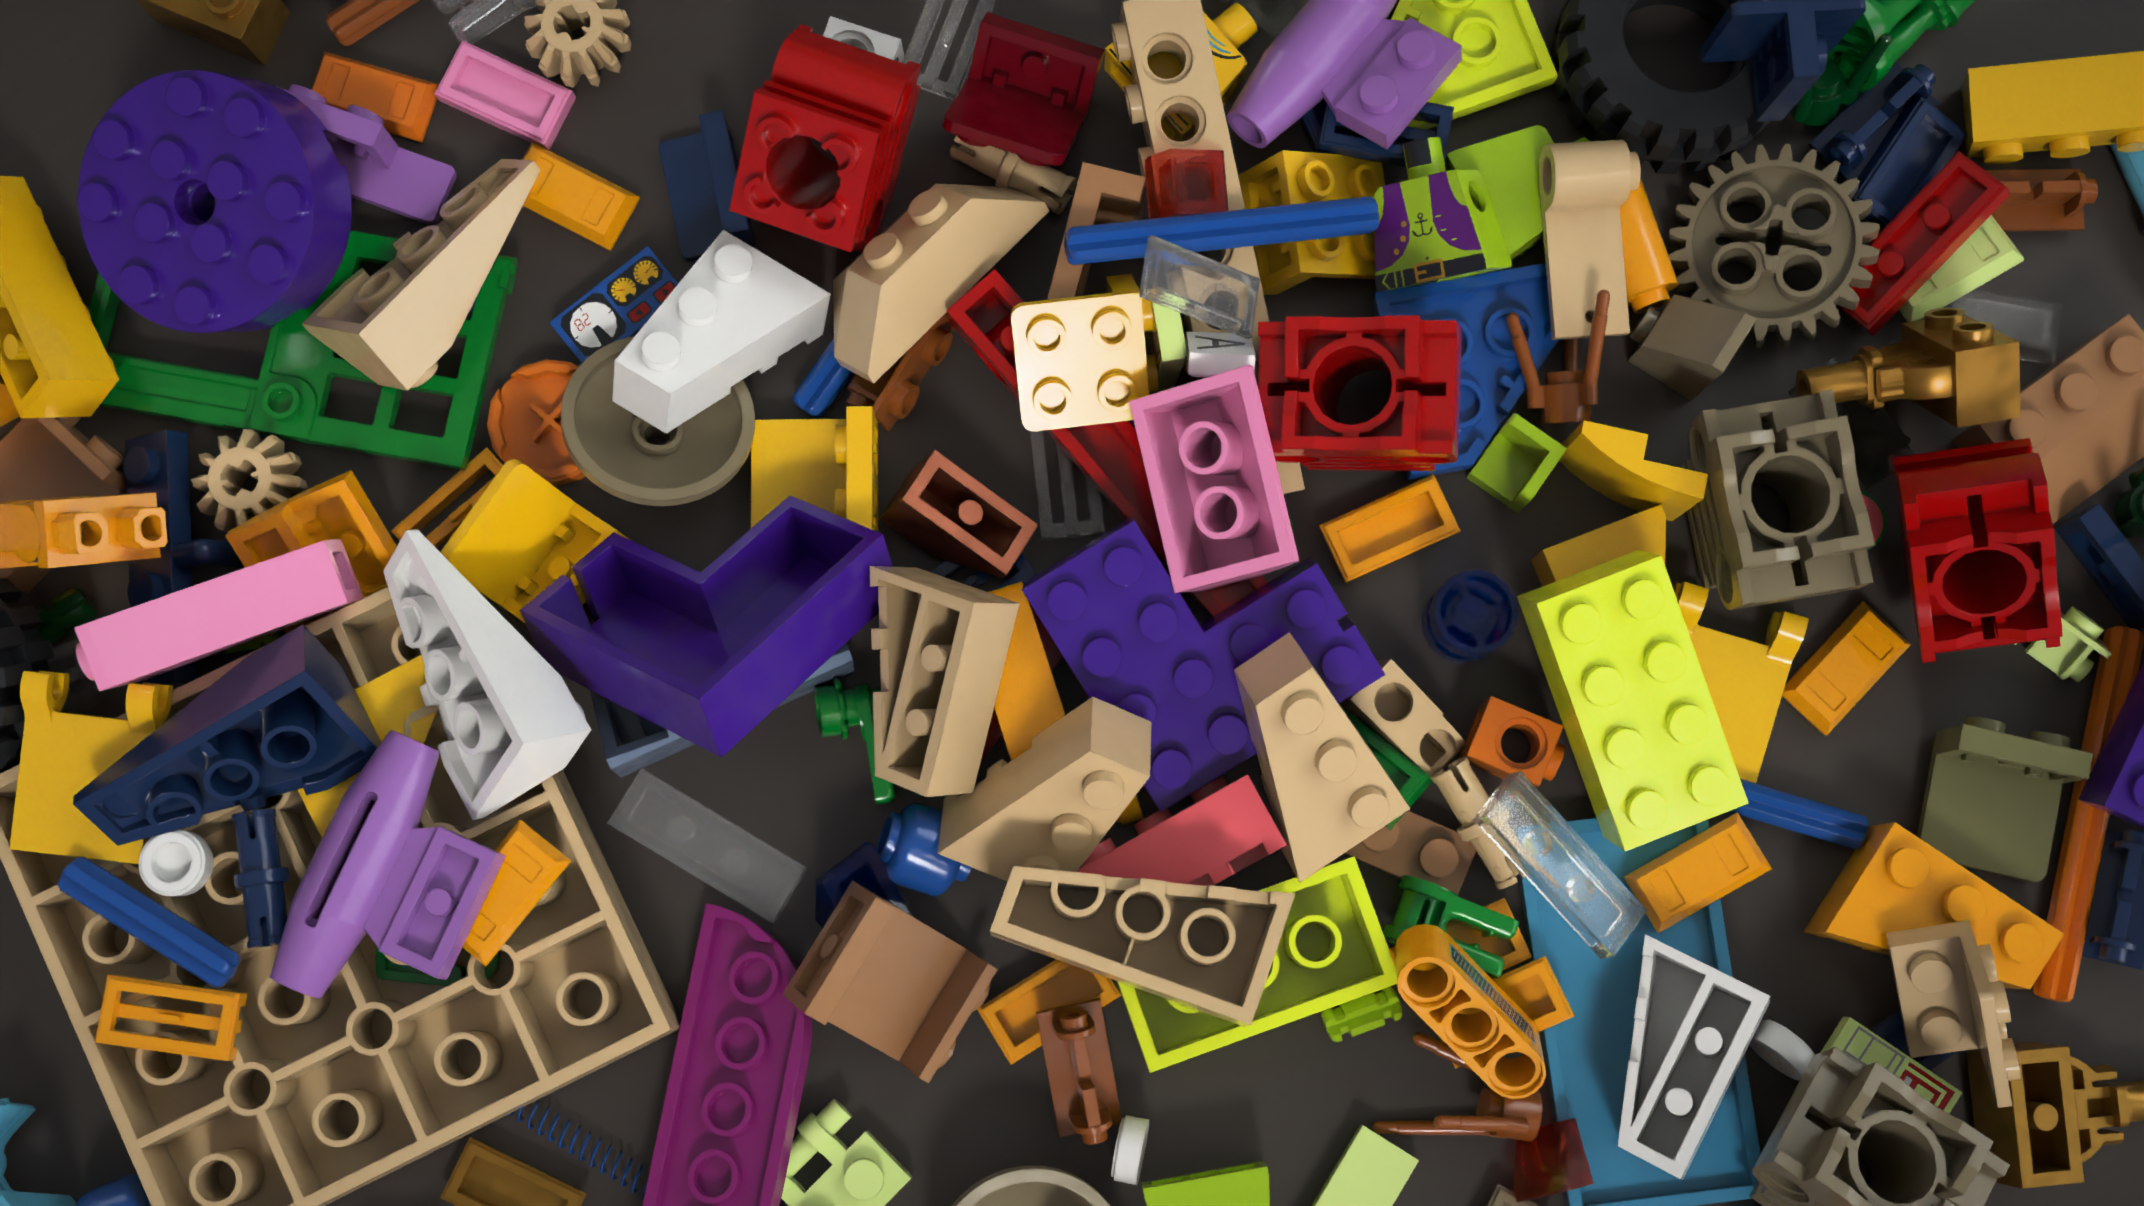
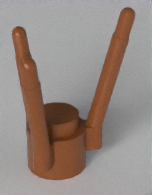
(1570, 392)
(1494, 1116)

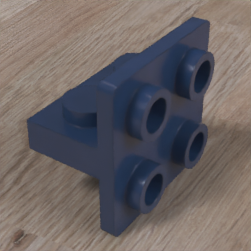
(1785, 45)

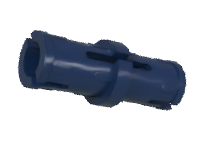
(261, 876)

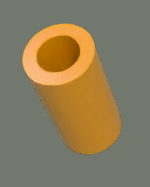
(1645, 256)

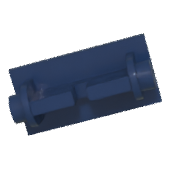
(1864, 125)
(2117, 907)

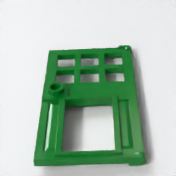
(299, 372)

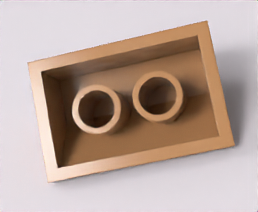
(2080, 416)

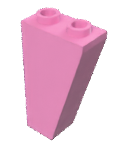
(216, 615)

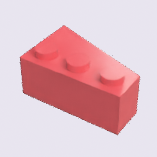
(1199, 845)

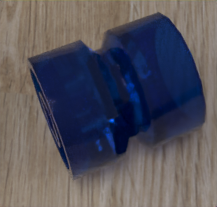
(1470, 616)

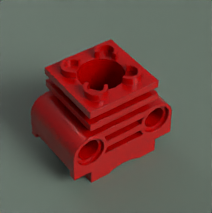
(851, 105)
(1314, 357)
(1979, 547)

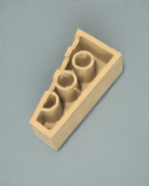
(1164, 937)

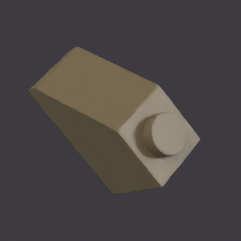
(1688, 343)

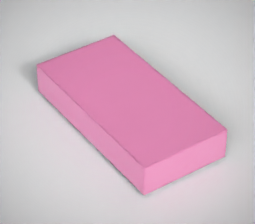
(505, 95)

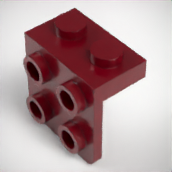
(1025, 91)

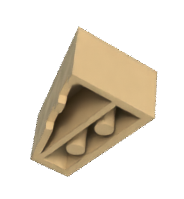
(938, 677)
(1313, 761)
(1054, 797)

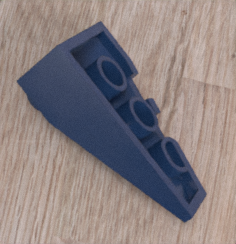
(257, 732)

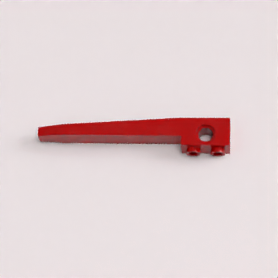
(1103, 452)

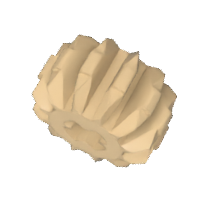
(571, 58)
(228, 471)

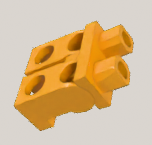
(81, 530)

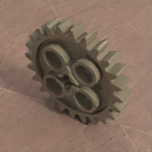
(1779, 192)

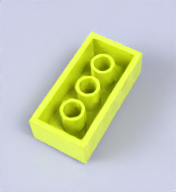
(1633, 699)
(1324, 958)

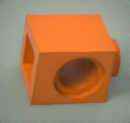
(1485, 736)

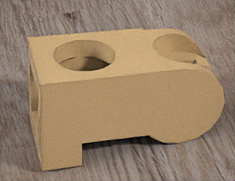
(1406, 719)

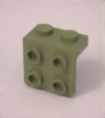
(1997, 796)

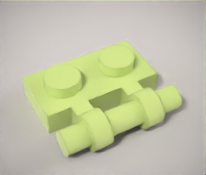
(858, 1175)

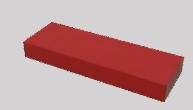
(1925, 238)

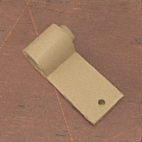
(1582, 232)

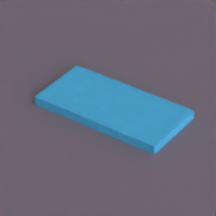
(1591, 1051)

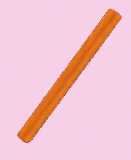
(2085, 824)

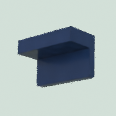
(700, 186)

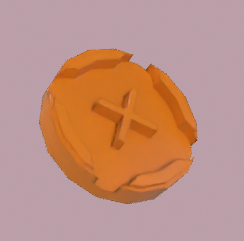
(527, 420)

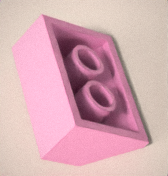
(1214, 481)

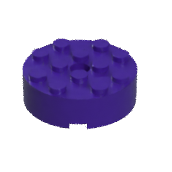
(201, 261)

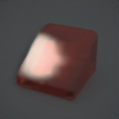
(1186, 182)
(1551, 1162)

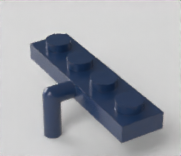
(161, 466)

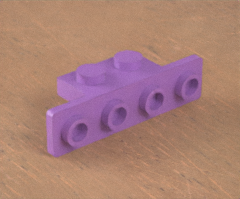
(376, 165)

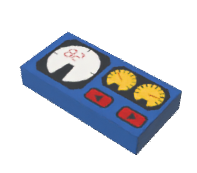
(616, 305)

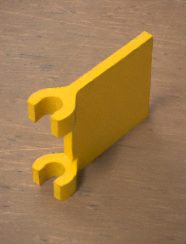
(1743, 675)
(64, 755)

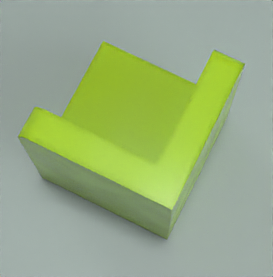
(1516, 463)

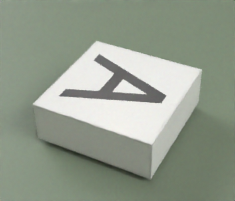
(1217, 352)

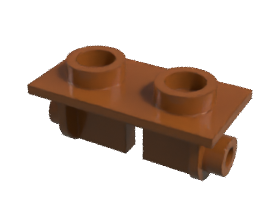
(2044, 199)
(898, 388)
(1079, 1070)

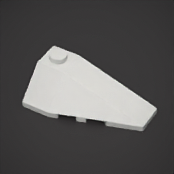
(497, 697)

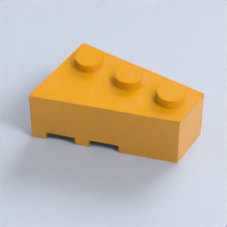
(1908, 884)

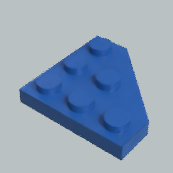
(1489, 365)

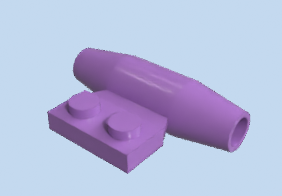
(1355, 58)
(385, 878)

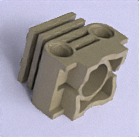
(1810, 462)
(1907, 1142)

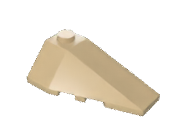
(415, 305)

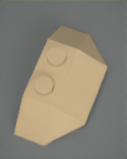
(922, 269)

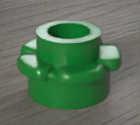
(835, 709)

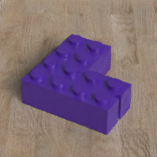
(716, 644)
(1150, 656)

